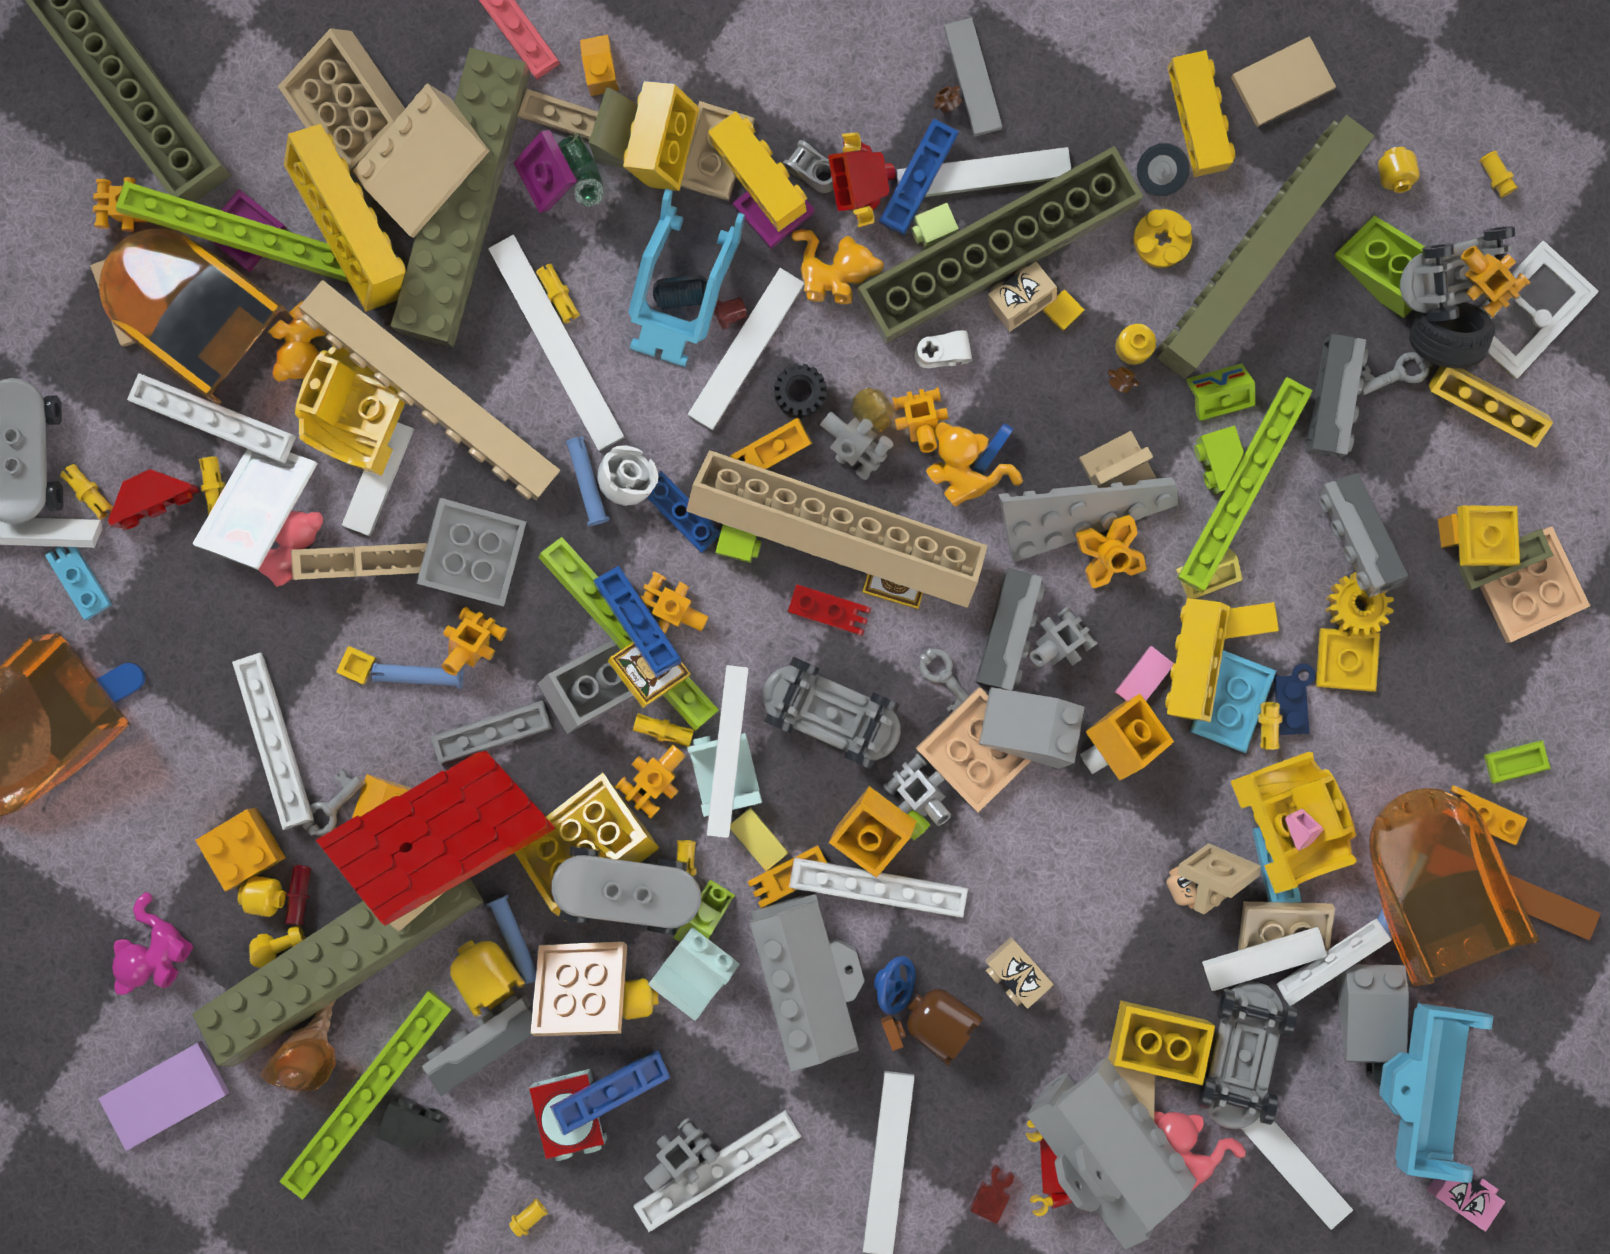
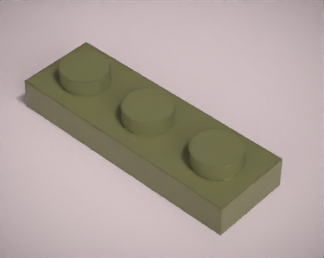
(1532, 548)

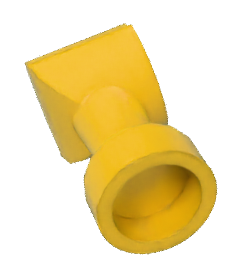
(265, 947)

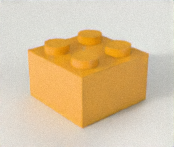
(1129, 737)
(873, 832)
(240, 849)

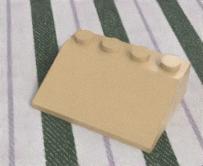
(343, 93)
(421, 159)

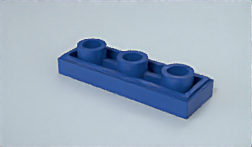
(696, 529)

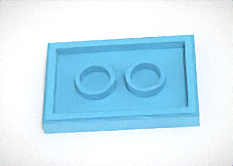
(1237, 702)

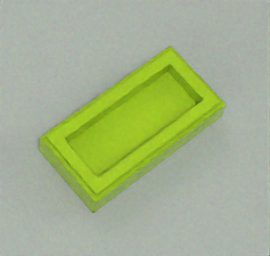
(1517, 761)

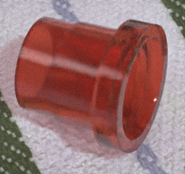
(730, 312)

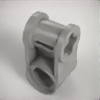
(807, 164)

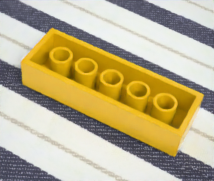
(344, 217)

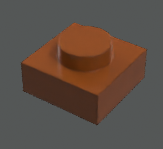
(894, 1032)

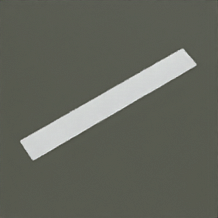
(727, 751)

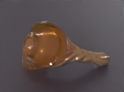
(304, 1058)

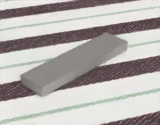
(972, 77)
(491, 732)

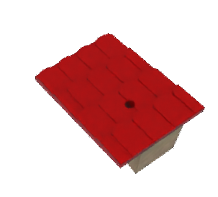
(434, 838)

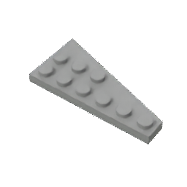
(1052, 519)

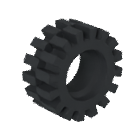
(794, 374)

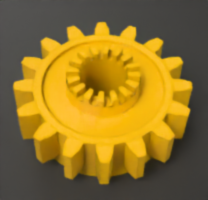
(1351, 618)

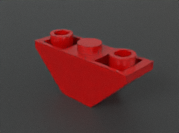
(148, 495)

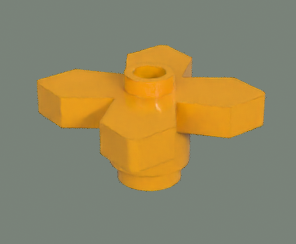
(1111, 552)

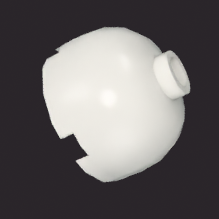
(626, 476)

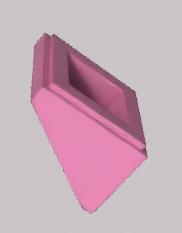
(1303, 828)

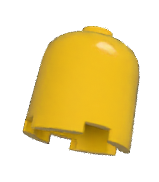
(484, 975)

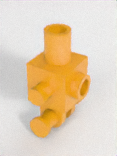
(110, 194)
(1492, 279)
(920, 417)
(672, 605)
(470, 640)
(654, 779)

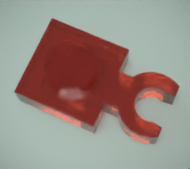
(991, 1198)

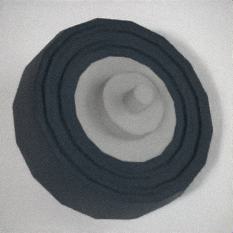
(1163, 169)

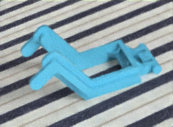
(664, 330)

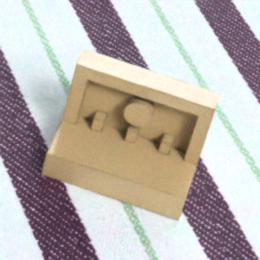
(1118, 462)
(1217, 875)

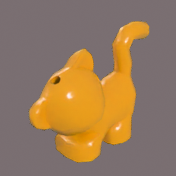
(850, 265)
(297, 352)
(959, 450)

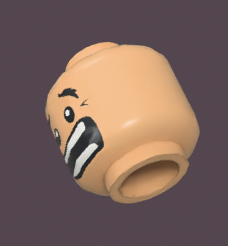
(1182, 889)

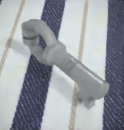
(1399, 373)
(944, 676)
(350, 787)

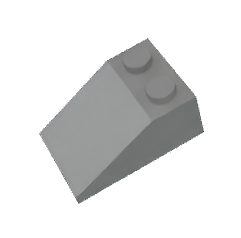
(585, 688)
(1032, 727)
(1373, 1012)

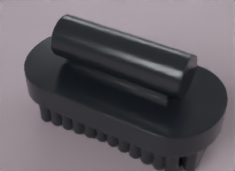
(679, 291)

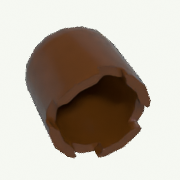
(942, 1023)

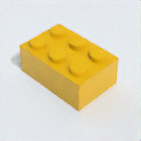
(661, 136)
(1161, 1042)

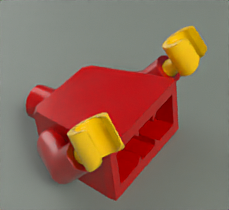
(859, 178)
(1056, 1195)

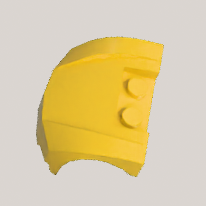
(347, 411)
(1283, 790)

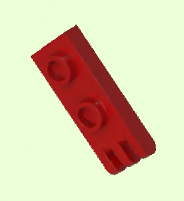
(827, 609)

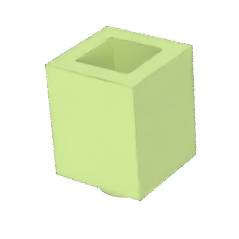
(934, 226)

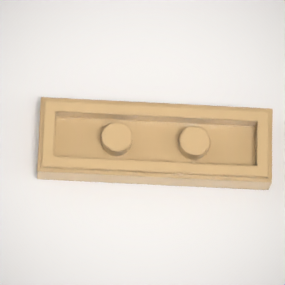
(557, 114)

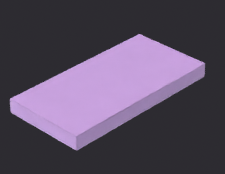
(164, 1095)

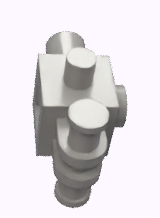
(856, 443)
(1062, 640)
(919, 791)
(678, 1159)

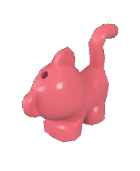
(297, 533)
(1182, 1135)

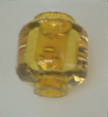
(874, 406)

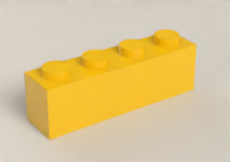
(1200, 113)
(757, 170)
(1491, 404)
(1197, 659)

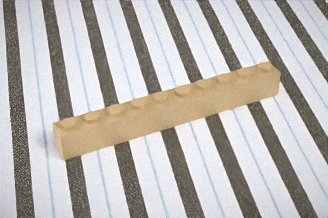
(427, 389)

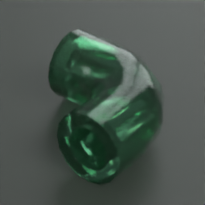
(589, 184)

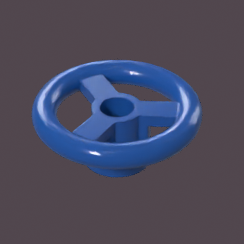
(889, 984)

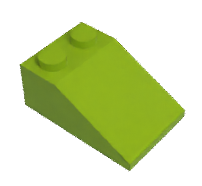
(1377, 261)

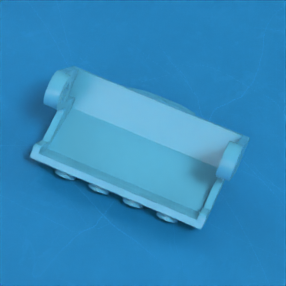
(1427, 1088)

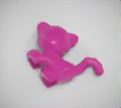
(136, 963)

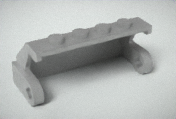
(807, 980)
(1111, 1152)

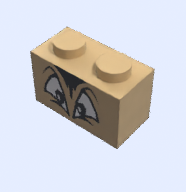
(1022, 295)
(1018, 972)

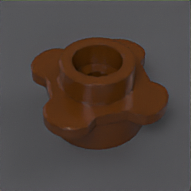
(947, 99)
(1122, 379)

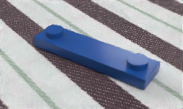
(918, 177)
(637, 621)
(609, 1092)

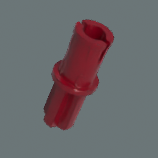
(297, 895)

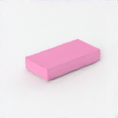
(1145, 675)

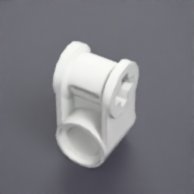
(947, 350)

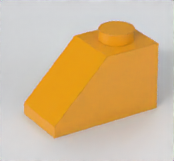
(598, 64)

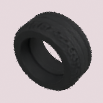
(1456, 341)

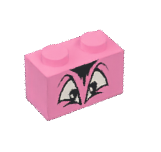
(1472, 1200)

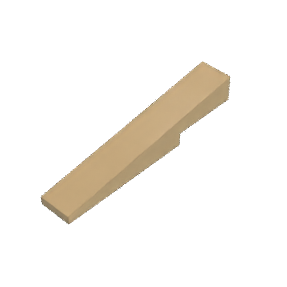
(357, 561)

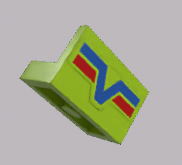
(1222, 391)

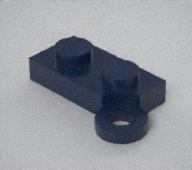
(1292, 697)

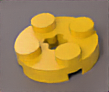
(1177, 230)

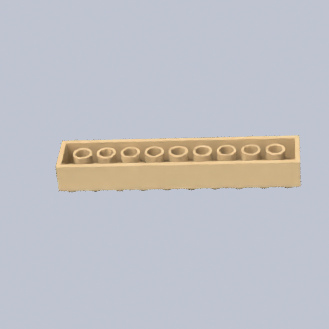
(837, 528)

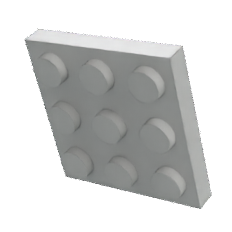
(471, 552)

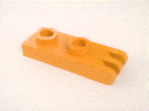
(775, 446)
(1499, 820)
(777, 879)

